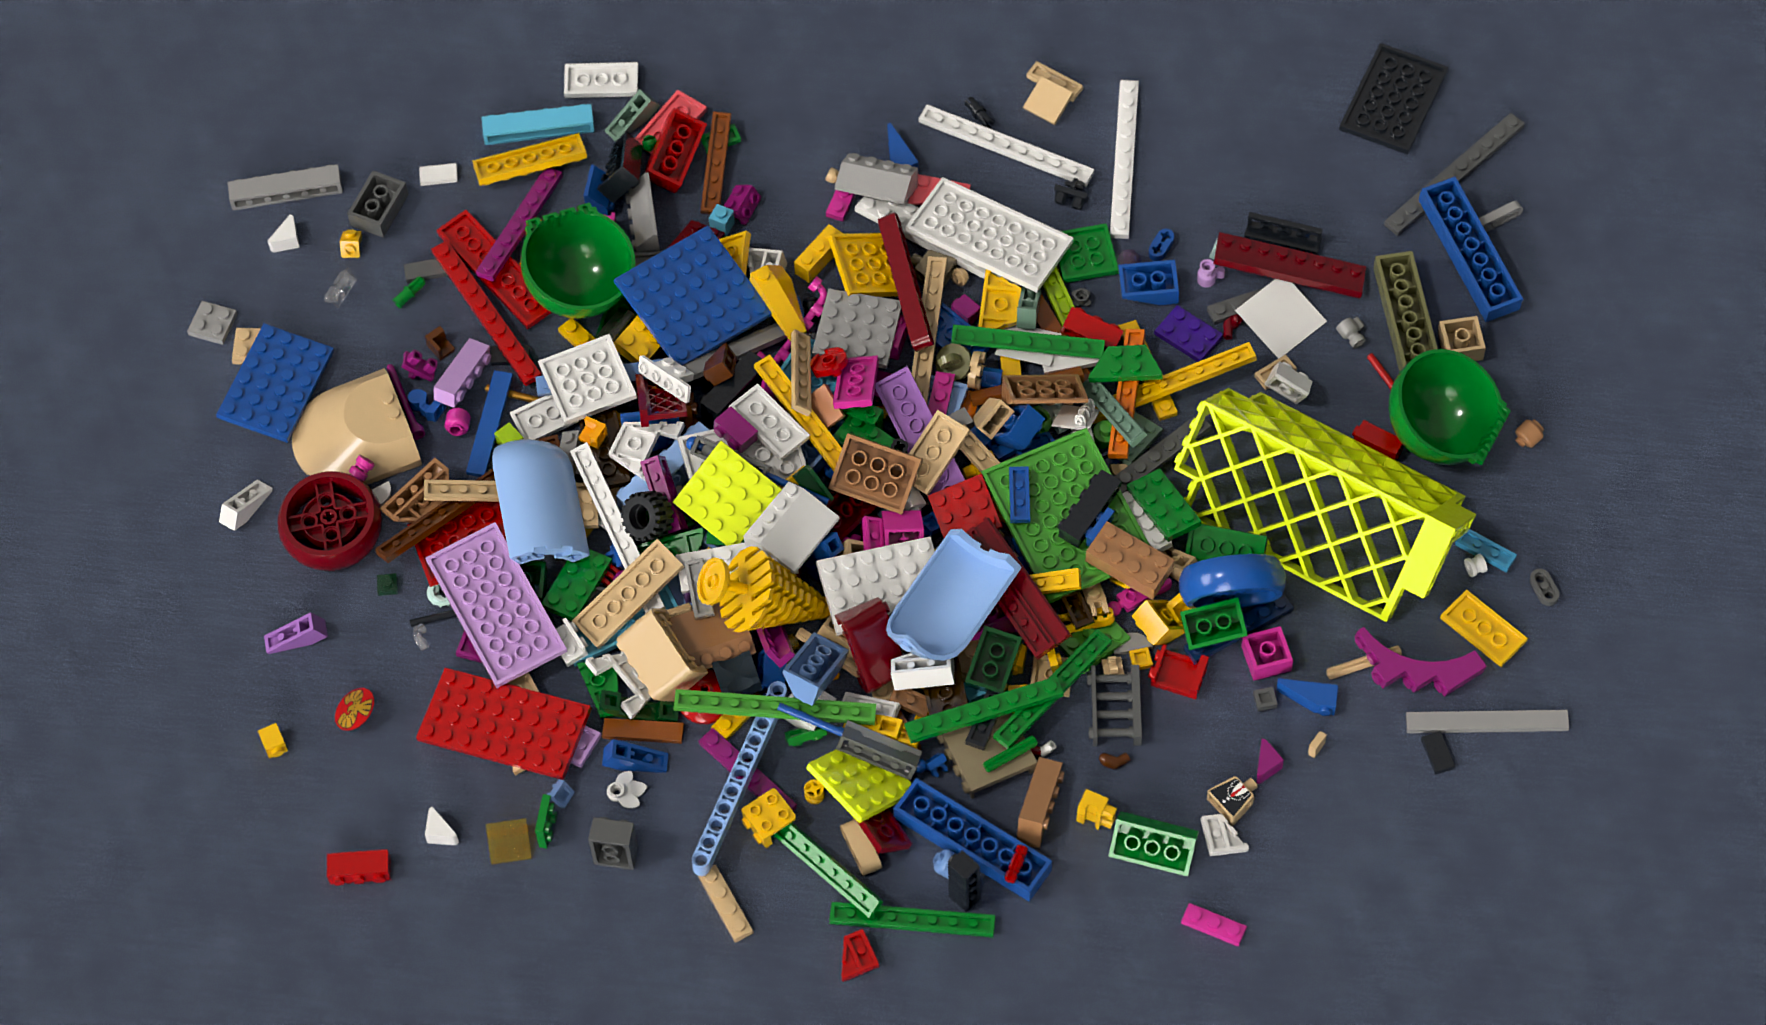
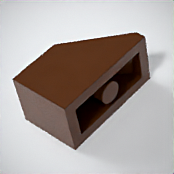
(720, 365)

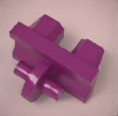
(419, 367)

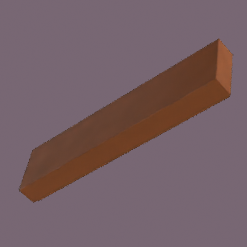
(643, 730)

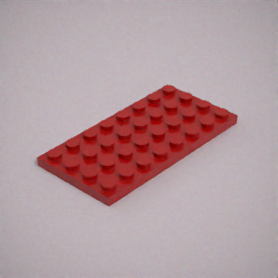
(504, 723)

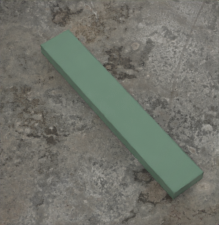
(1114, 412)

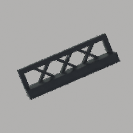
(1283, 235)

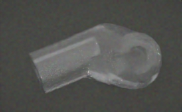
(419, 638)

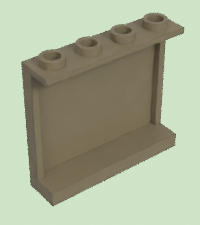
(969, 760)

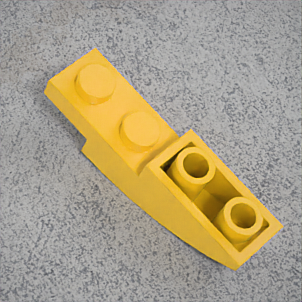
(891, 728)

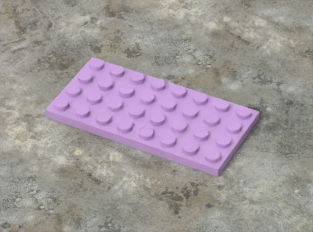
(496, 605)

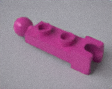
(1131, 599)

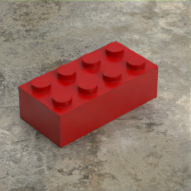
(674, 150)

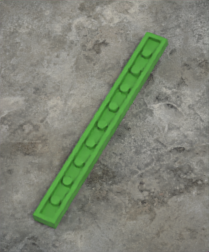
(767, 706)

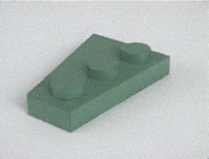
(1153, 432)

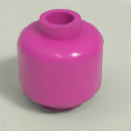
(457, 421)

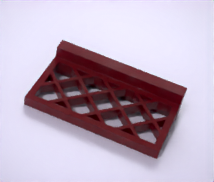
(648, 408)

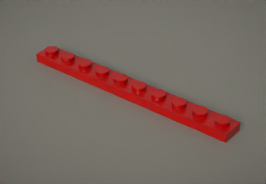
(486, 312)

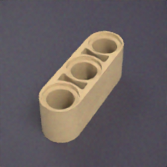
(861, 848)

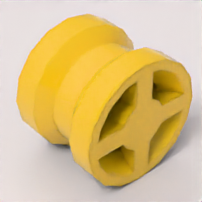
(817, 789)

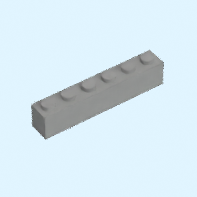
(285, 187)

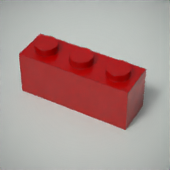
(1086, 326)
(358, 867)

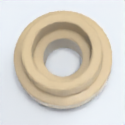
(960, 276)

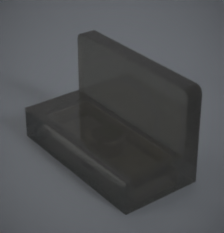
(617, 324)

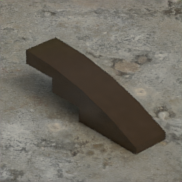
(1077, 609)

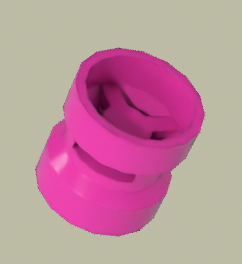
(361, 467)

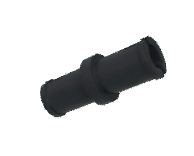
(979, 112)

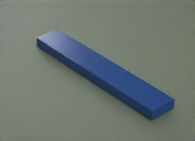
(489, 423)

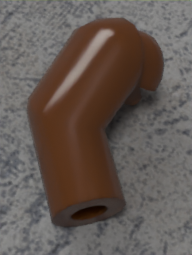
(1113, 762)

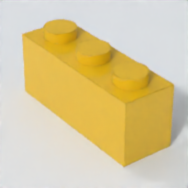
(815, 256)

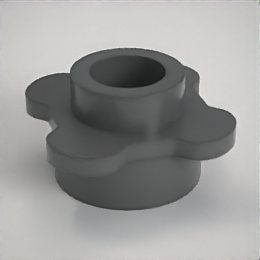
(1081, 293)

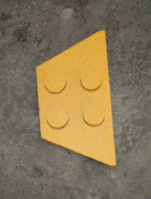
(998, 302)

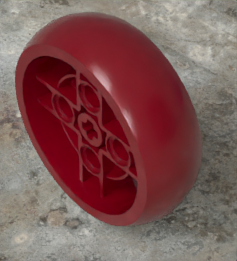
(323, 487)

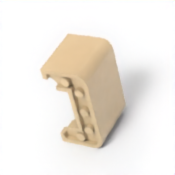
(659, 656)

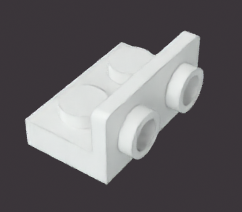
(575, 646)

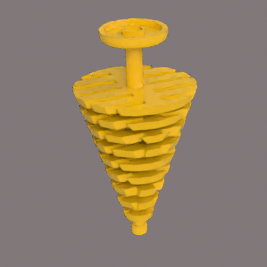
(758, 592)

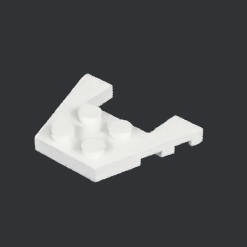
(637, 442)
(629, 676)

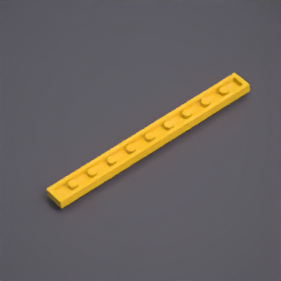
(1192, 375)

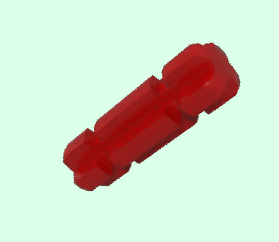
(1016, 863)

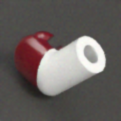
(1044, 750)

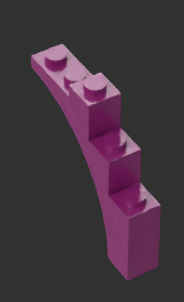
(1415, 673)

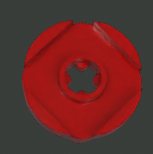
(829, 363)

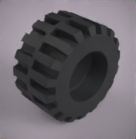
(635, 515)

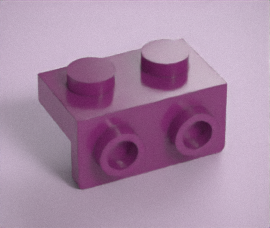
(743, 202)

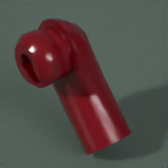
(1230, 324)

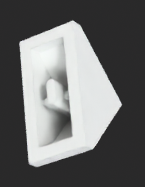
(285, 236)
(438, 830)

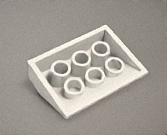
(791, 527)

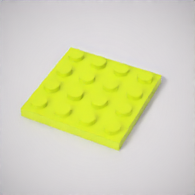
(727, 495)
(858, 784)

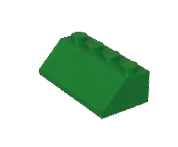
(1153, 843)

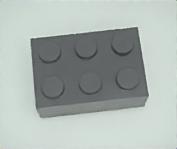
(378, 204)
(613, 843)

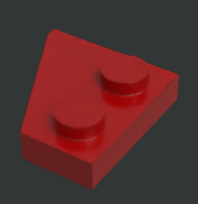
(857, 956)

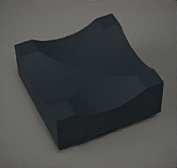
(737, 675)

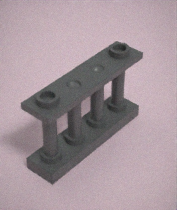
(1132, 713)

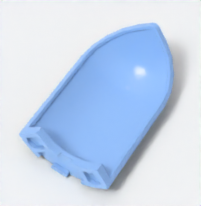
(539, 501)
(950, 597)

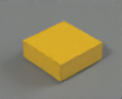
(1141, 657)

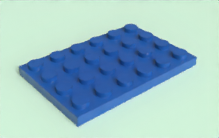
(275, 383)

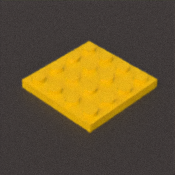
(863, 264)

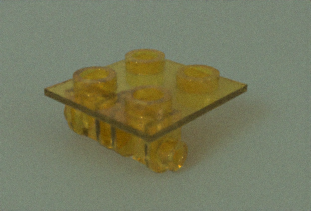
(508, 841)

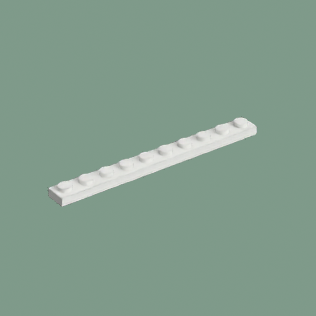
(1006, 145)
(1124, 159)
(609, 511)

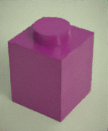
(966, 309)

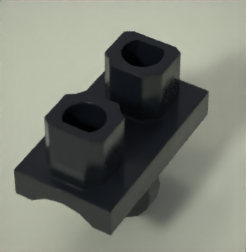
(1078, 197)

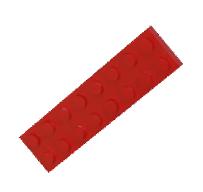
(472, 246)

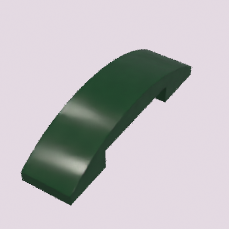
(661, 711)

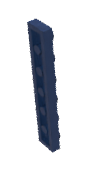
(1254, 620)

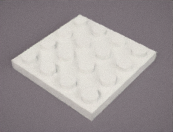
(587, 379)

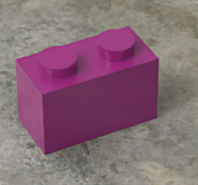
(735, 430)

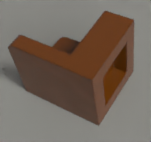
(438, 343)

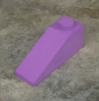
(296, 634)

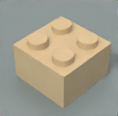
(1462, 336)

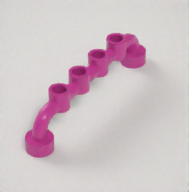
(816, 310)

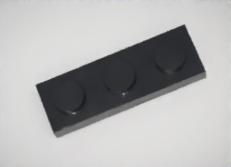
(981, 732)

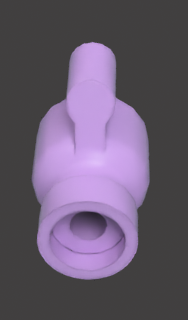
(1208, 273)

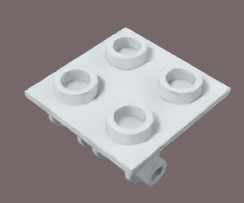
(1076, 417)

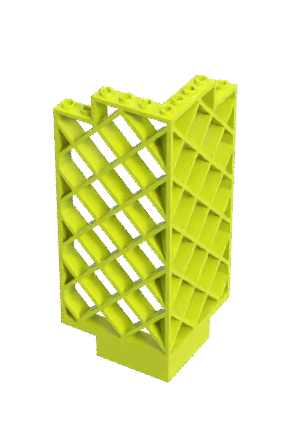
(1362, 475)

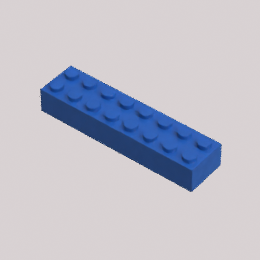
(1470, 249)
(959, 829)

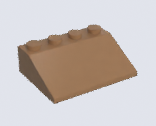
(1043, 389)
(875, 473)
(710, 638)

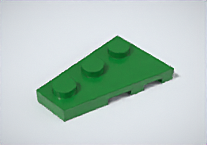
(605, 681)

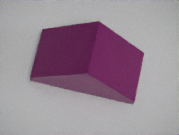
(1269, 762)

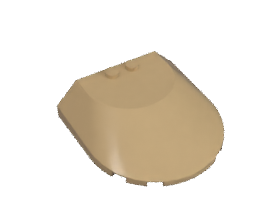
(353, 421)

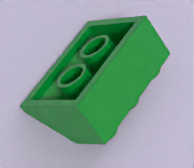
(1213, 623)

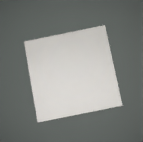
(1281, 316)

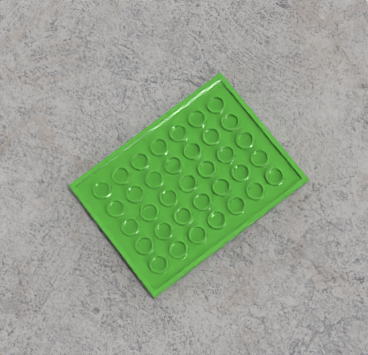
(1055, 482)

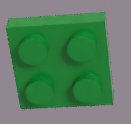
(546, 816)

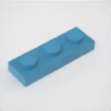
(1492, 552)

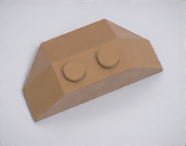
(409, 501)

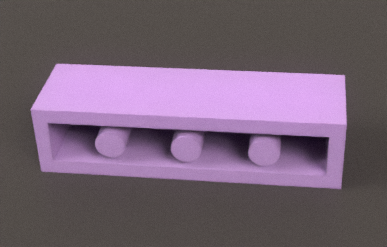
(462, 373)

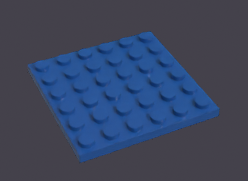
(693, 297)

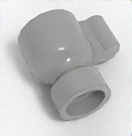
(1349, 330)

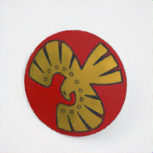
(354, 709)

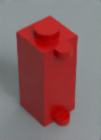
(1378, 439)

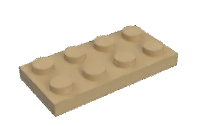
(937, 448)

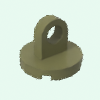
(954, 360)

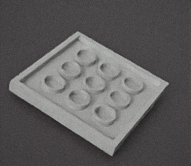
(858, 325)

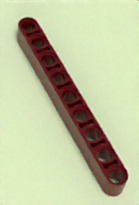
(905, 282)

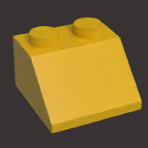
(1157, 622)

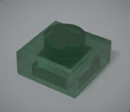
(387, 584)

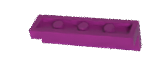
(660, 480)
(776, 644)

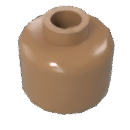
(1529, 433)

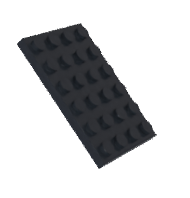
(1393, 98)

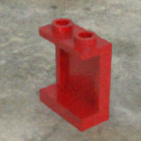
(1178, 673)

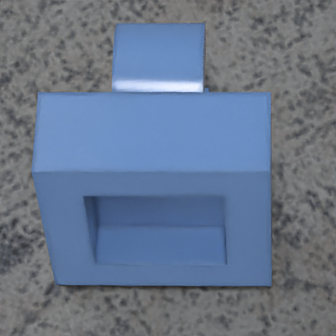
(561, 793)

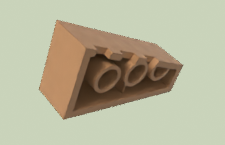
(1039, 802)

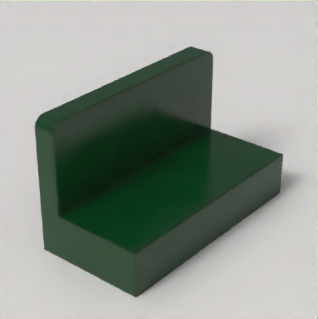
(808, 479)

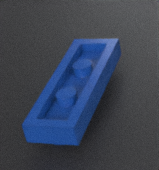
(1019, 494)

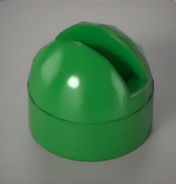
(649, 142)

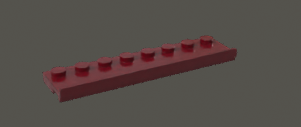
(1289, 265)
(1023, 599)

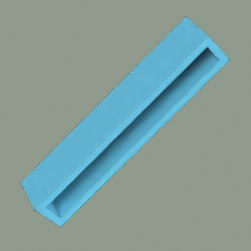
(538, 124)

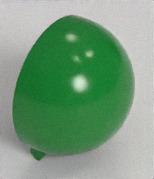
(573, 261)
(1446, 408)

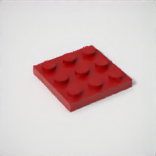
(964, 505)

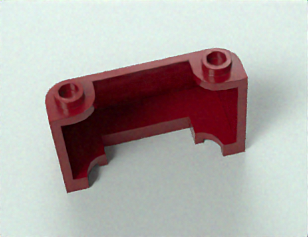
(869, 642)

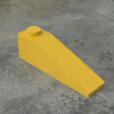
(779, 296)

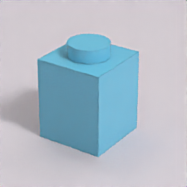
(722, 219)

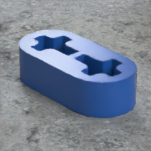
(1164, 247)

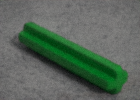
(1010, 754)

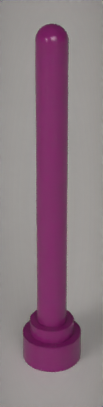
(416, 429)

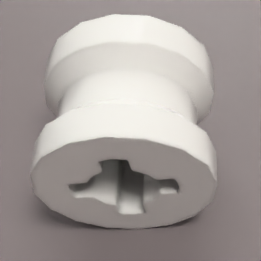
(1475, 565)

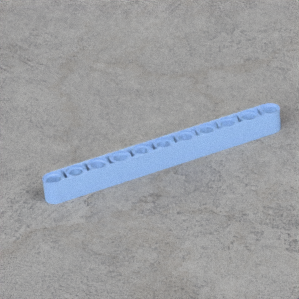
(736, 786)

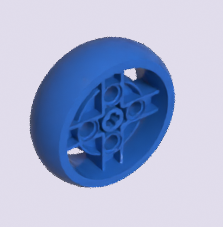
(1250, 577)

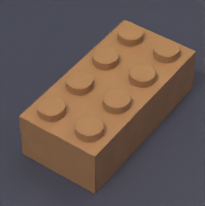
(1129, 560)

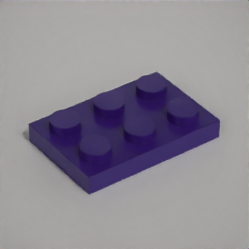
(1188, 334)

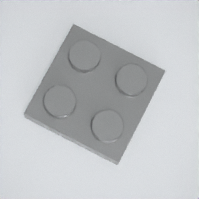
(212, 322)

